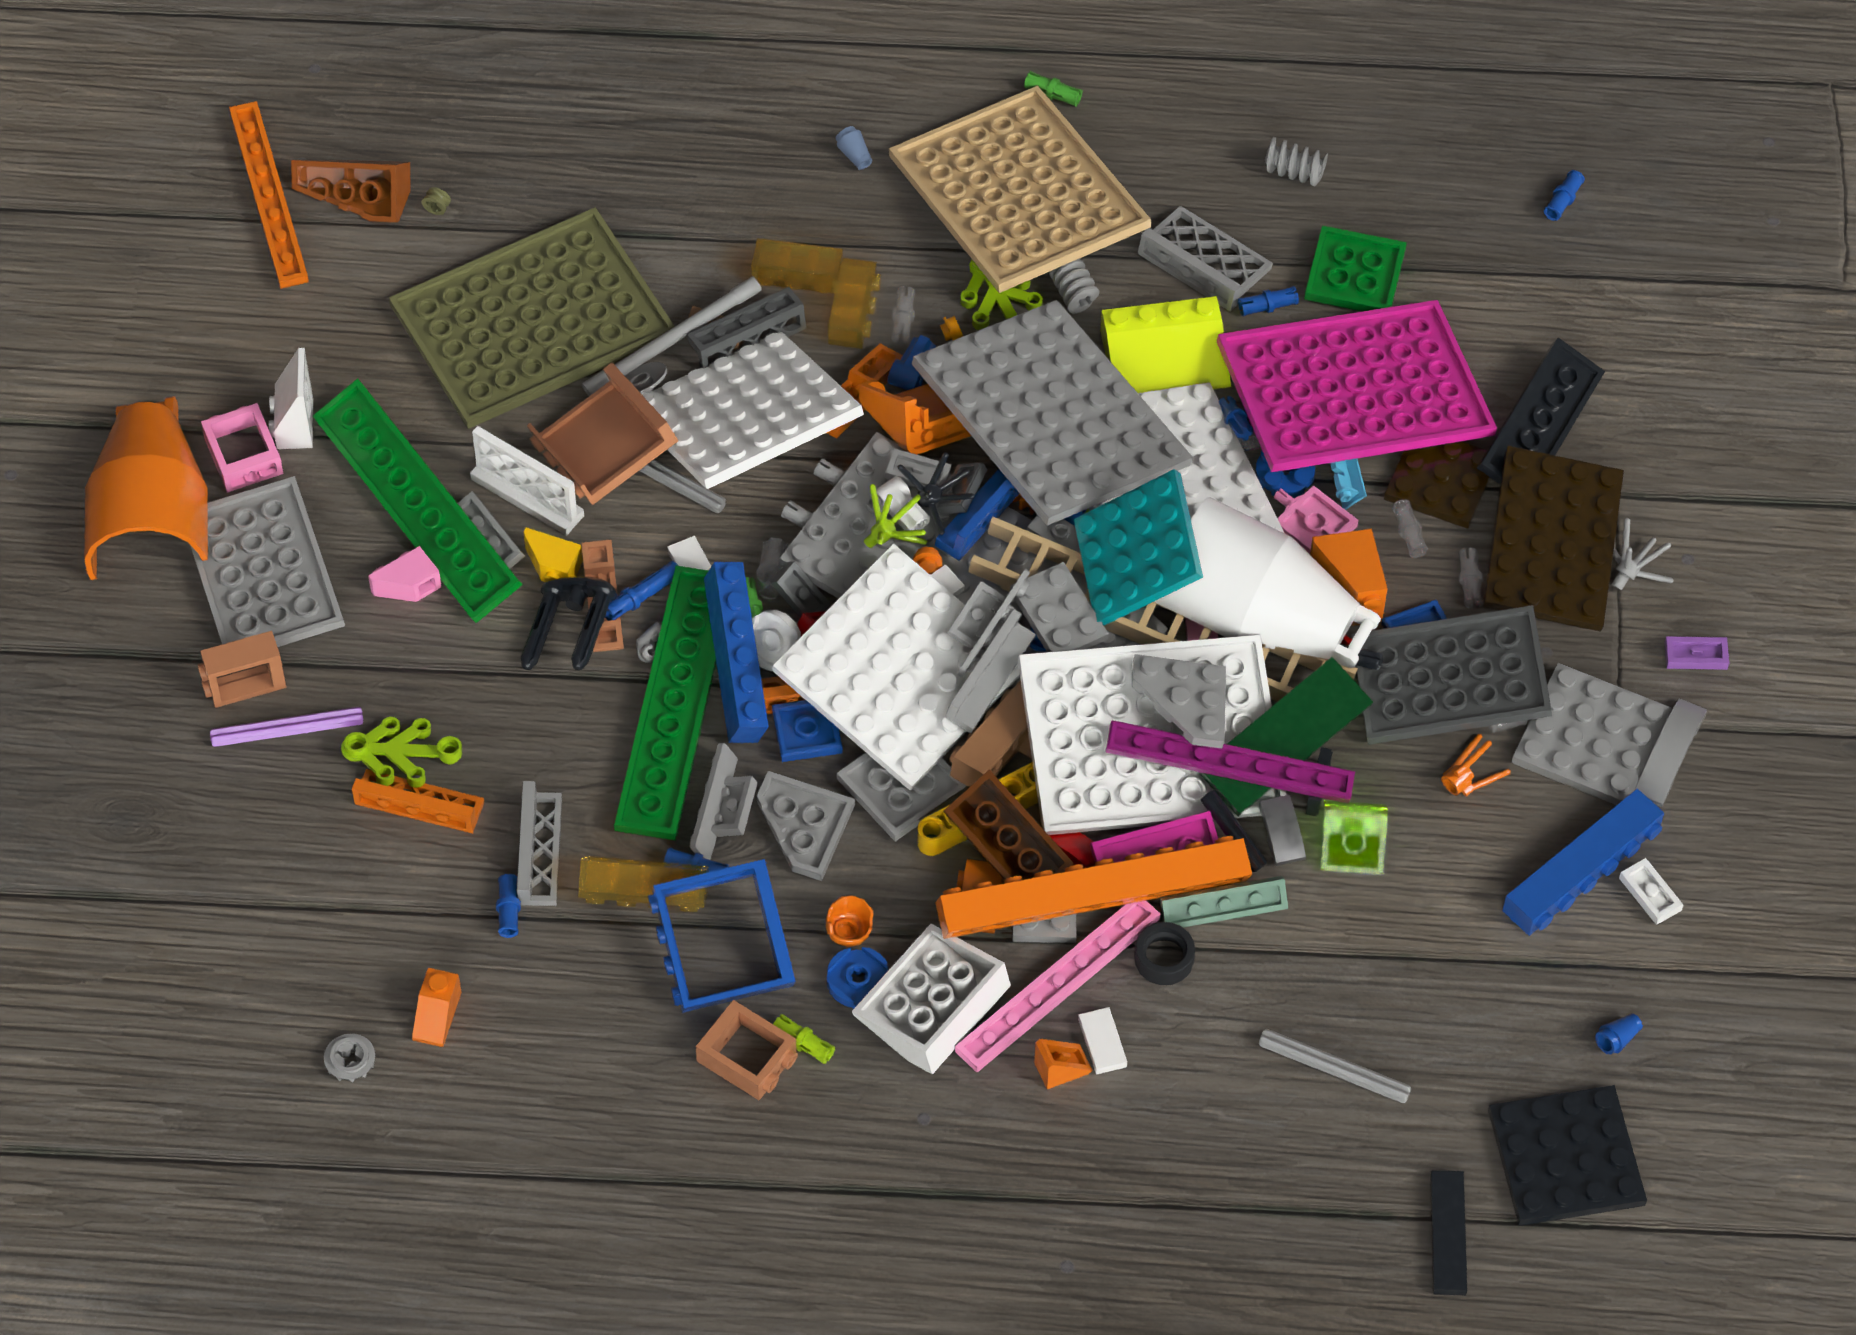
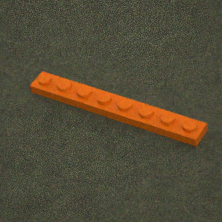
(268, 195)

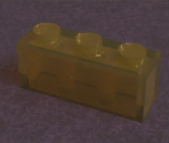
(796, 265)
(853, 303)

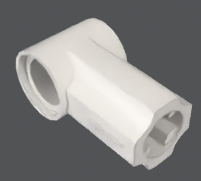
(915, 518)

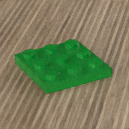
(1355, 270)

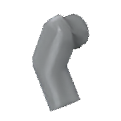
(646, 643)

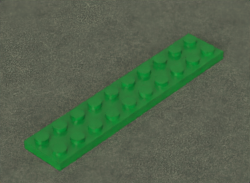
(417, 500)
(670, 713)

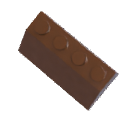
(1005, 831)

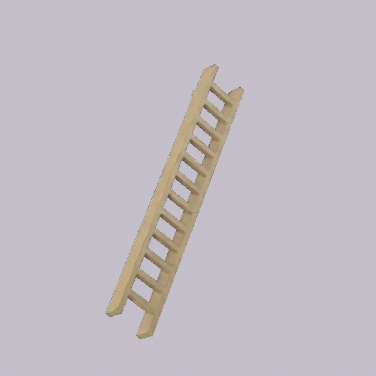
(1123, 627)

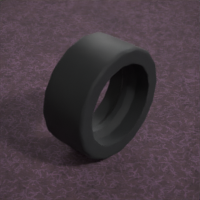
(1161, 932)

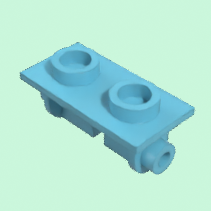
(1348, 482)

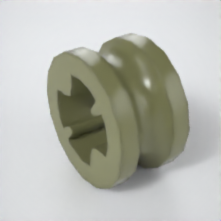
(436, 201)

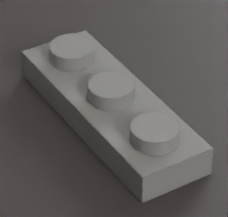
(491, 529)

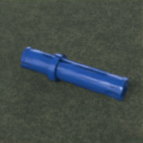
(632, 597)

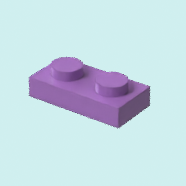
(1696, 653)

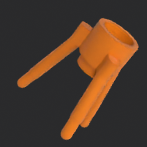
(1459, 775)

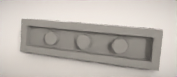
(990, 673)
(527, 845)

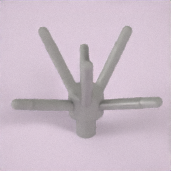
(1631, 568)

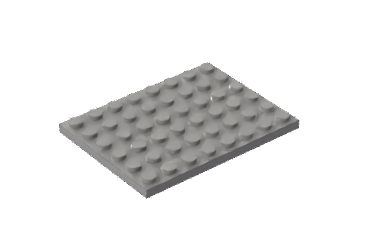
(1051, 411)

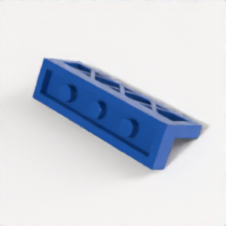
(971, 525)

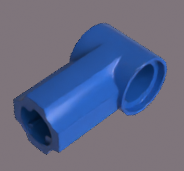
(902, 371)

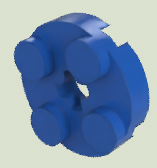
(1292, 484)
(846, 963)

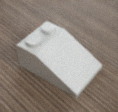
(293, 406)

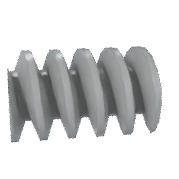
(1295, 162)
(1075, 286)

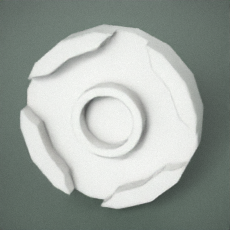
(774, 636)

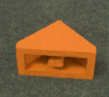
(1060, 1062)

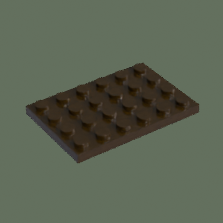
(1554, 538)

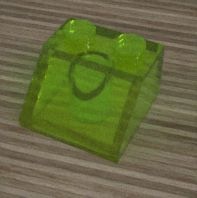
(1353, 837)

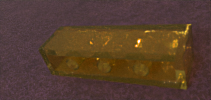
(633, 882)

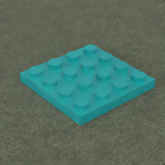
(1138, 547)

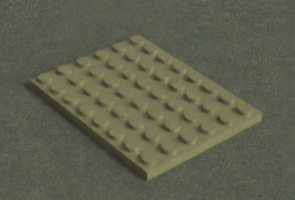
(531, 317)

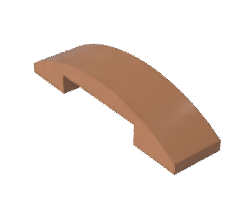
(599, 564)

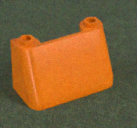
(913, 417)

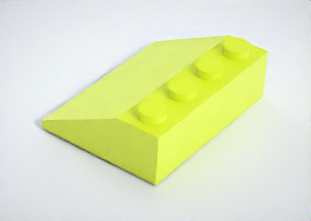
(1166, 344)

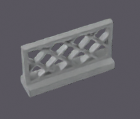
(1193, 268)

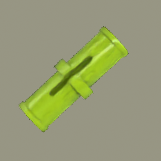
(806, 1039)

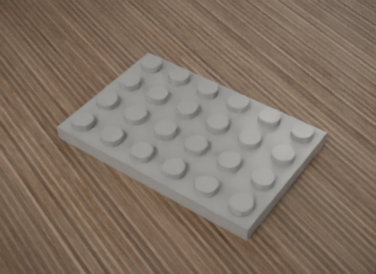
(266, 567)

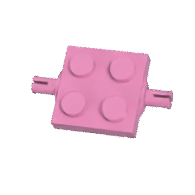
(1312, 516)

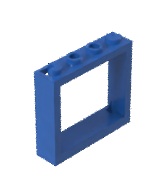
(772, 922)

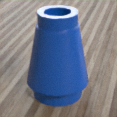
(1618, 1033)

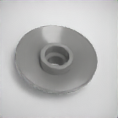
(647, 376)

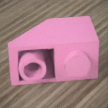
(406, 578)

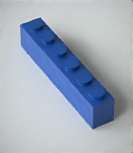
(736, 652)
(1583, 862)

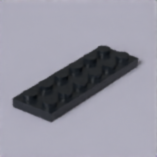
(1545, 407)

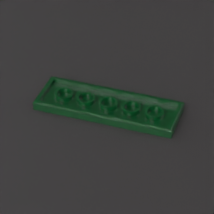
(1295, 727)

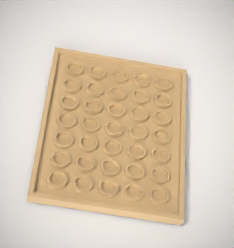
(1019, 188)

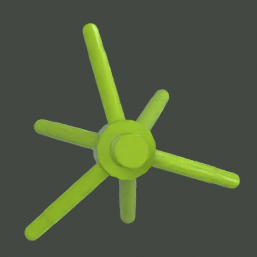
(885, 529)

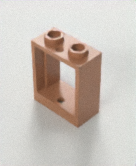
(236, 657)
(721, 1032)

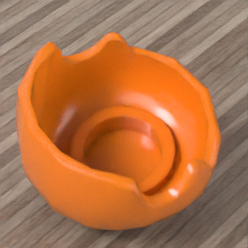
(849, 921)

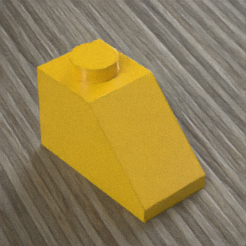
(552, 555)

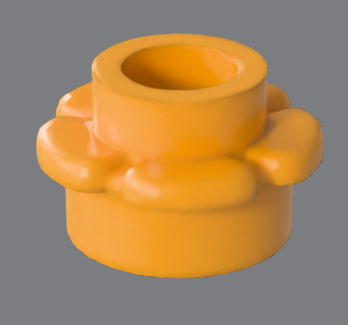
(951, 329)

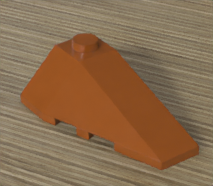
(363, 187)

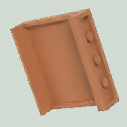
(605, 438)

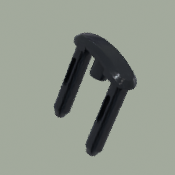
(573, 591)

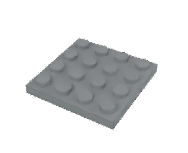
(1594, 737)

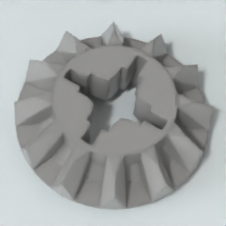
(344, 1046)

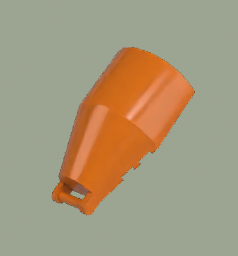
(145, 482)

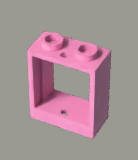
(239, 474)

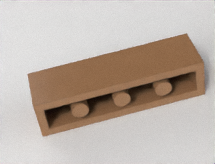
(994, 741)

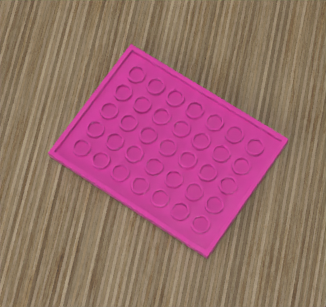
(1355, 385)

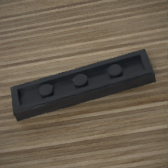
(1448, 1233)

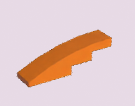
(872, 367)

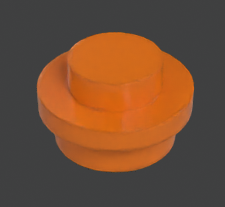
(928, 559)

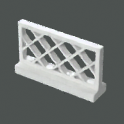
(525, 482)

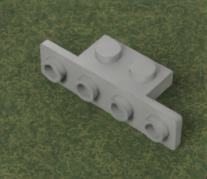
(980, 617)
(724, 803)

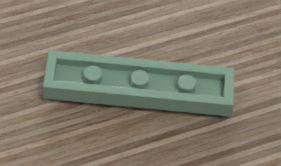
(1225, 902)

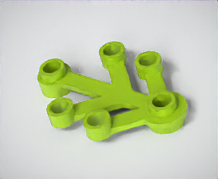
(994, 296)
(364, 747)

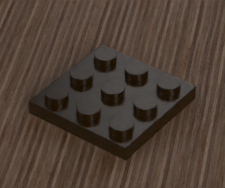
(1441, 481)

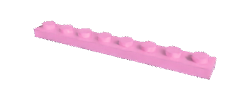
(1056, 984)

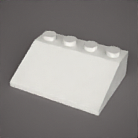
(933, 997)

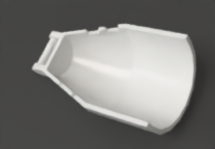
(1268, 588)

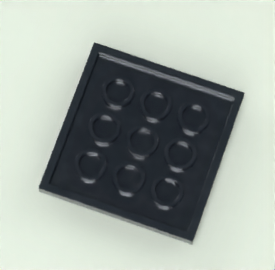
(1567, 1155)

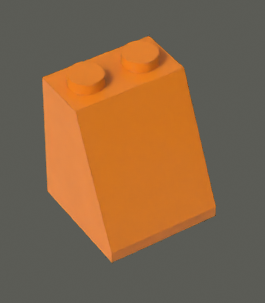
(1355, 565)

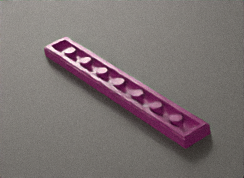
(1231, 762)

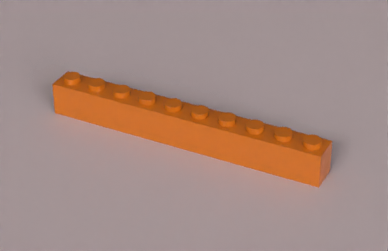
(1093, 887)

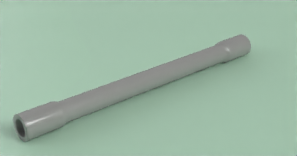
(736, 296)

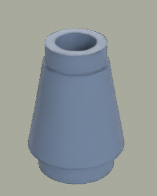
(854, 147)

